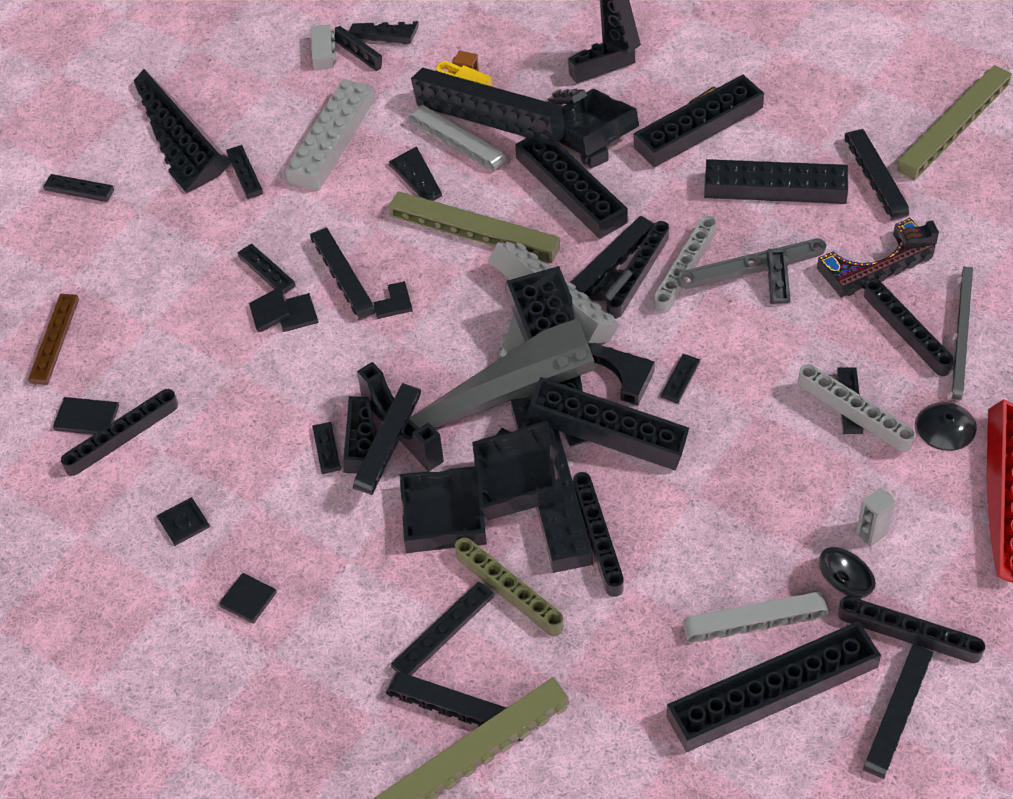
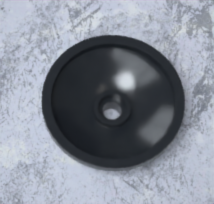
(946, 426)
(846, 572)

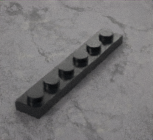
(443, 629)

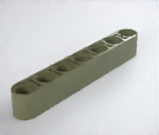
(512, 594)

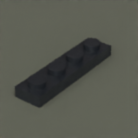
(358, 48)
(244, 172)
(79, 187)
(266, 268)
(849, 378)

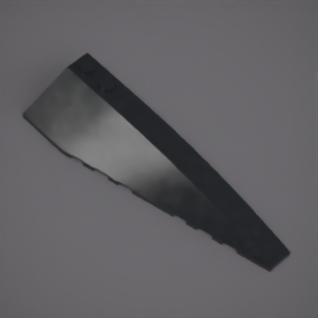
(183, 142)
(541, 303)

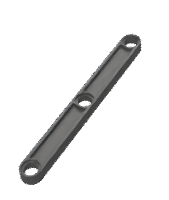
(740, 266)
(962, 330)

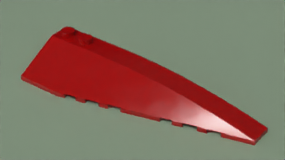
(1001, 486)

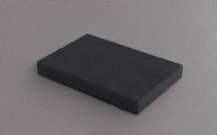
(85, 415)

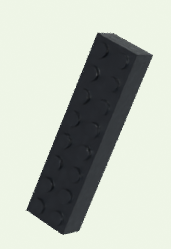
(698, 120)
(776, 181)
(573, 186)
(608, 423)

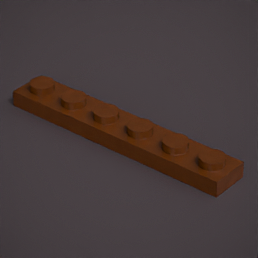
(53, 339)

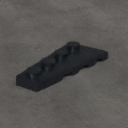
(399, 33)
(416, 174)

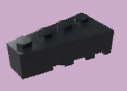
(618, 25)
(597, 61)
(359, 433)

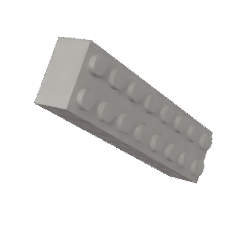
(330, 135)
(516, 261)

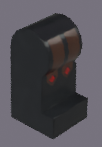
(920, 236)

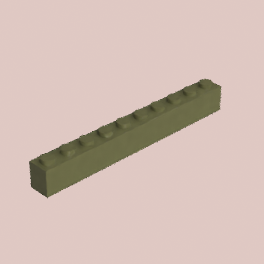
(953, 122)
(472, 225)
(481, 744)

